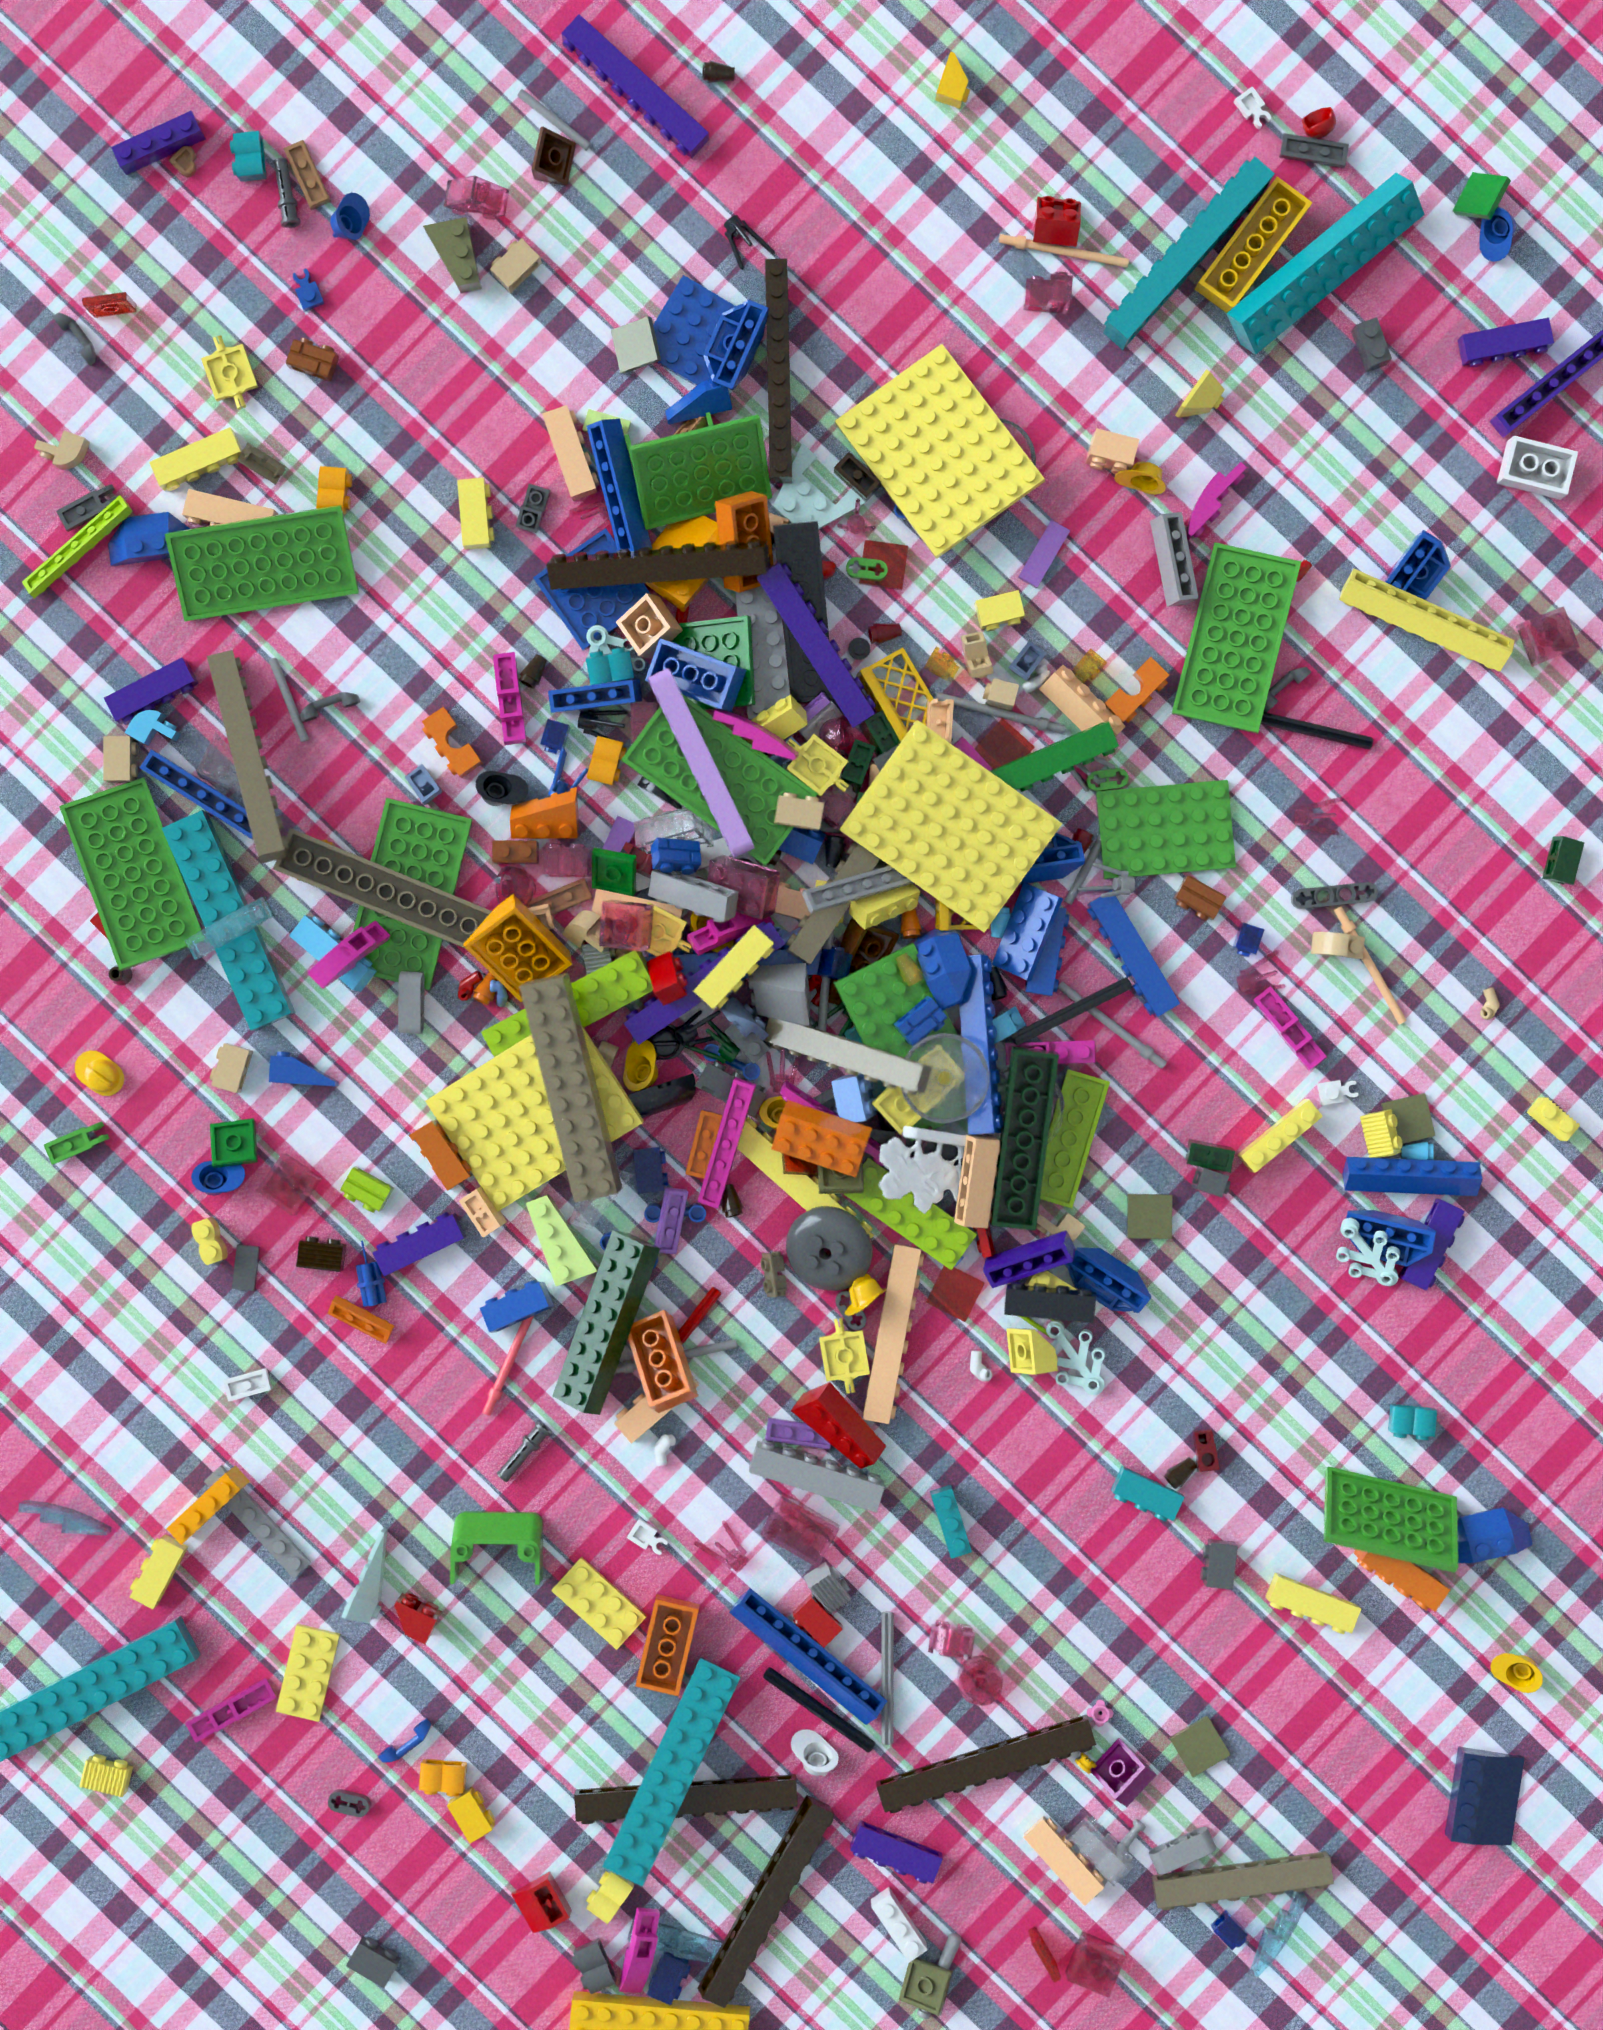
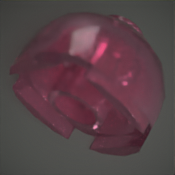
(836, 735)
(516, 882)

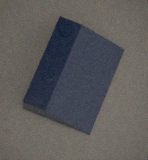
(1484, 1797)

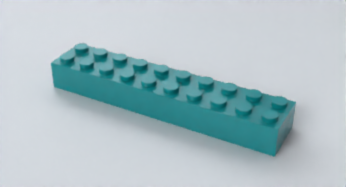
(1188, 253)
(1326, 263)
(216, 896)
(95, 1686)
(671, 1771)

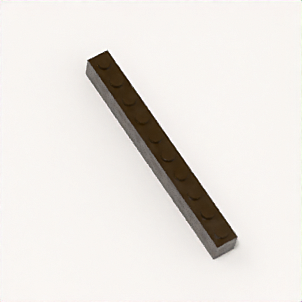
(778, 371)
(659, 564)
(985, 1763)
(702, 1798)
(766, 1901)

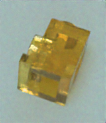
(941, 664)
(1088, 666)

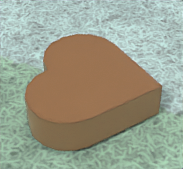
(184, 161)

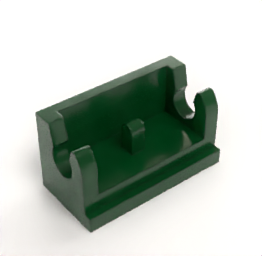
(879, 733)
(857, 764)
(1563, 860)
(1210, 1155)

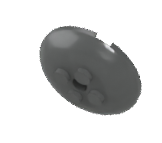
(839, 1233)

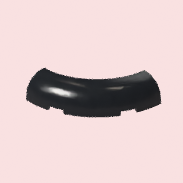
(664, 1096)

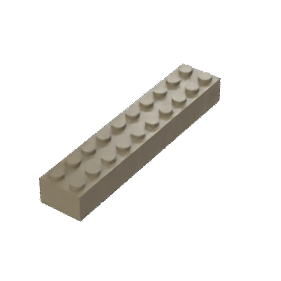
(380, 888)
(571, 1087)

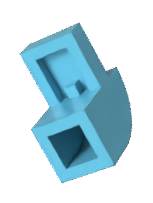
(147, 723)
(1008, 1023)

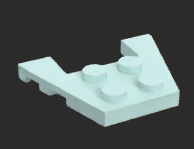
(805, 502)

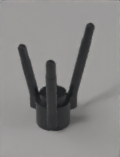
(737, 229)
(589, 720)
(687, 1033)

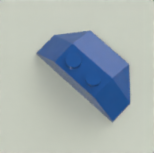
(735, 343)
(143, 538)
(1420, 566)
(1056, 860)
(944, 966)
(1408, 1235)
(1113, 1281)
(1491, 1535)

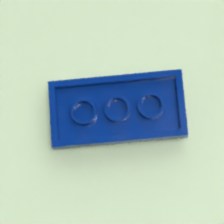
(1027, 931)

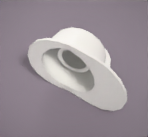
(814, 1752)

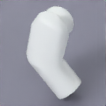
(1038, 681)
(977, 1368)
(661, 1447)

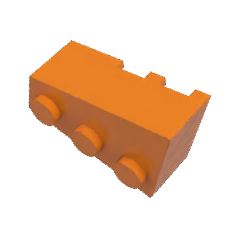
(546, 817)
(441, 1154)

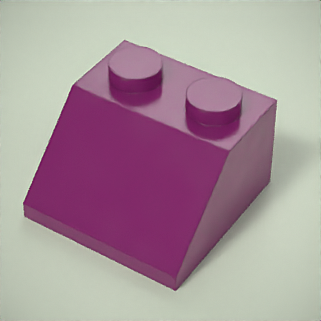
(1123, 1772)

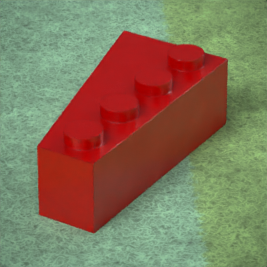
(839, 1424)

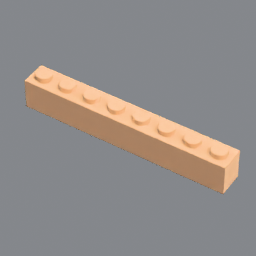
(892, 1332)

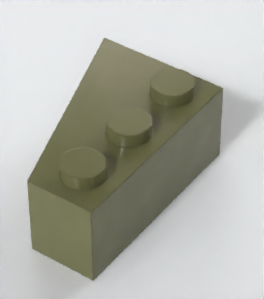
(456, 249)

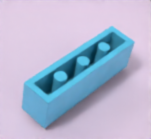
(319, 941)

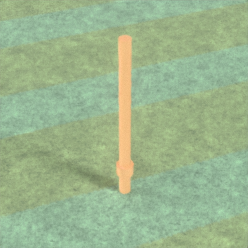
(1021, 242)
(1349, 927)

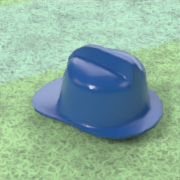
(350, 217)
(1497, 235)
(217, 1180)

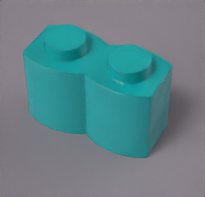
(249, 156)
(609, 667)
(1412, 1421)

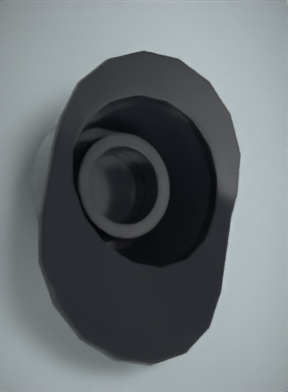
(501, 788)
(665, 1043)

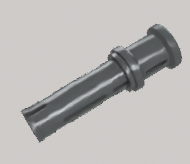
(287, 202)
(530, 1443)

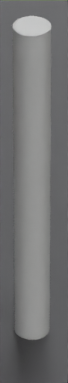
(552, 118)
(288, 699)
(1084, 872)

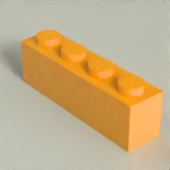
(208, 1505)

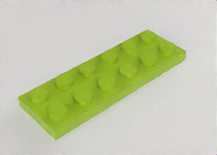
(1070, 1147)
(931, 1232)

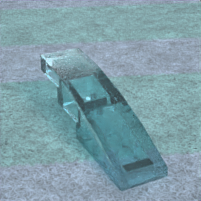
(229, 928)
(71, 1520)
(1275, 1939)
(684, 1943)

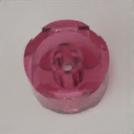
(951, 1640)
(974, 1691)

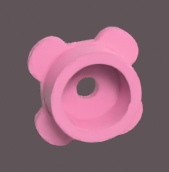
(1100, 1719)

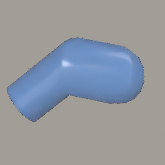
(502, 996)

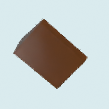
(553, 158)

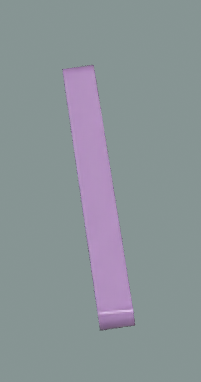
(701, 763)

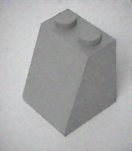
(782, 992)

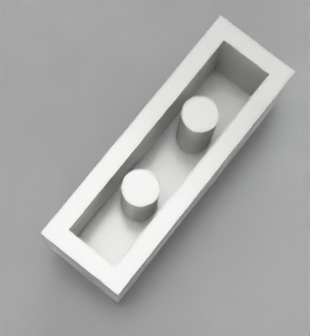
(899, 1924)

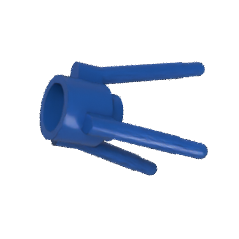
(560, 786)

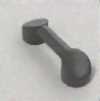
(66, 322)
(1297, 674)
(310, 711)

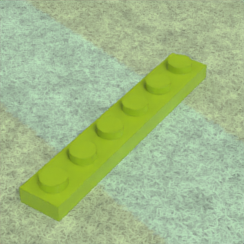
(77, 546)

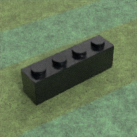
(1050, 1303)

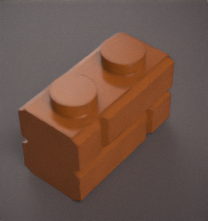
(312, 359)
(515, 852)
(1199, 897)

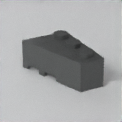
(719, 1083)

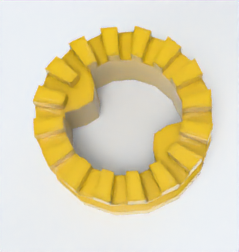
(1085, 1763)

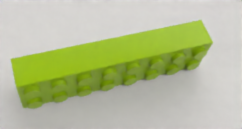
(594, 995)

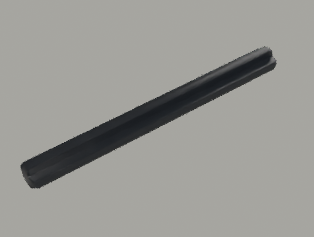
(1317, 730)
(1071, 1011)
(818, 1709)

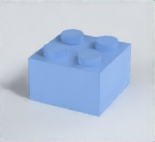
(854, 1097)

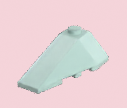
(365, 1598)

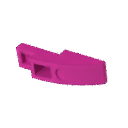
(1207, 504)
(719, 933)
(348, 953)
(1068, 1050)
(641, 1951)

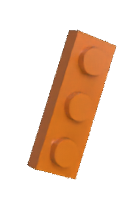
(703, 1143)
(360, 1319)

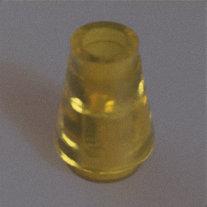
(909, 969)

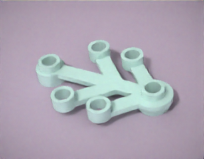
(603, 645)
(1383, 1273)
(1078, 1360)

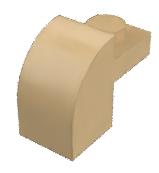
(69, 452)
(976, 655)
(584, 928)
(1337, 945)
(1067, 1223)

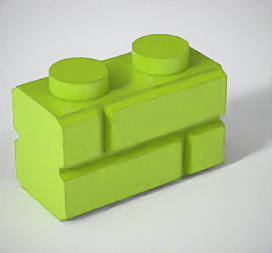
(366, 1189)

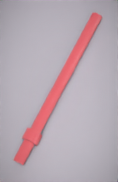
(495, 1392)

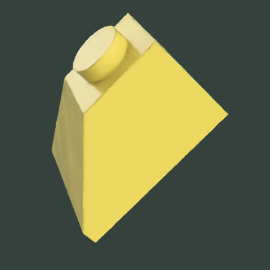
(1202, 397)
(1030, 1352)

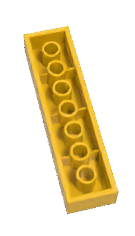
(626, 2012)

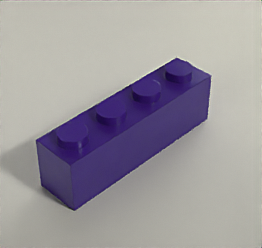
(158, 142)
(1506, 341)
(151, 690)
(1443, 1219)
(419, 1244)
(1029, 1259)
(896, 1852)

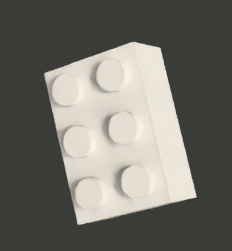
(1537, 467)

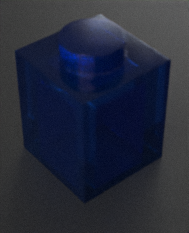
(554, 736)
(1247, 939)
(834, 963)
(1229, 1930)

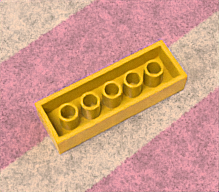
(1253, 245)

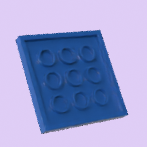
(686, 328)
(591, 605)

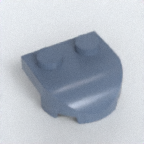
(743, 1018)

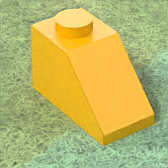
(953, 84)

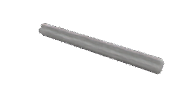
(887, 1677)

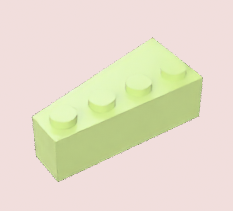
(560, 1245)

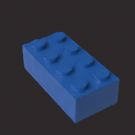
(698, 674)

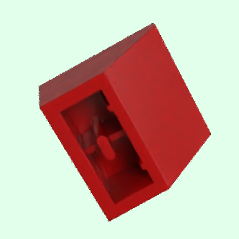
(1057, 221)
(416, 1617)
(542, 1903)

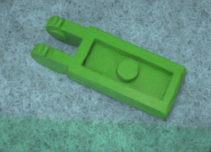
(73, 1143)

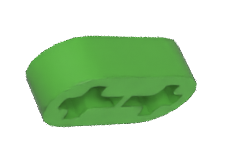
(865, 574)
(1106, 774)

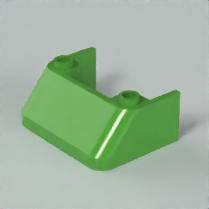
(497, 1528)

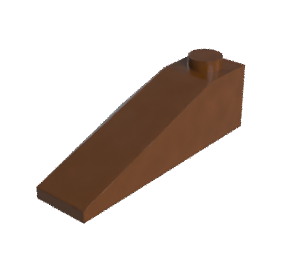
(866, 947)

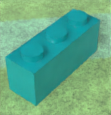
(1147, 1494)
(950, 1521)

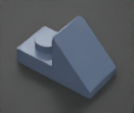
(1027, 660)
(423, 784)

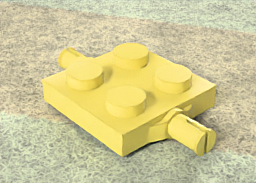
(229, 372)
(817, 765)
(666, 932)
(844, 1355)

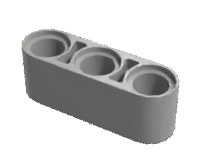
(411, 1002)
(1182, 1850)

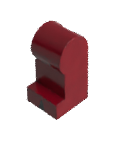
(643, 860)
(1205, 1451)

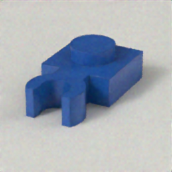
(308, 293)

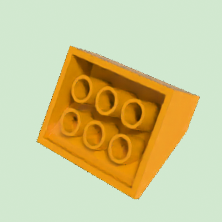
(689, 531)
(517, 946)

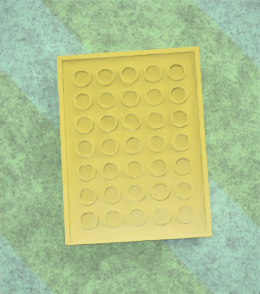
(939, 451)
(950, 826)
(506, 1123)

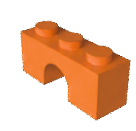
(1151, 677)
(439, 727)

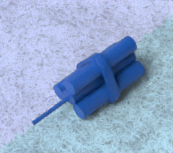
(370, 1282)

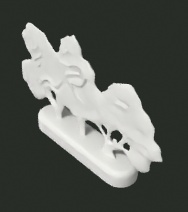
(925, 1173)

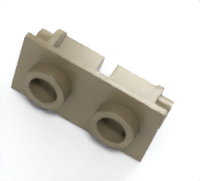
(261, 463)
(773, 1284)

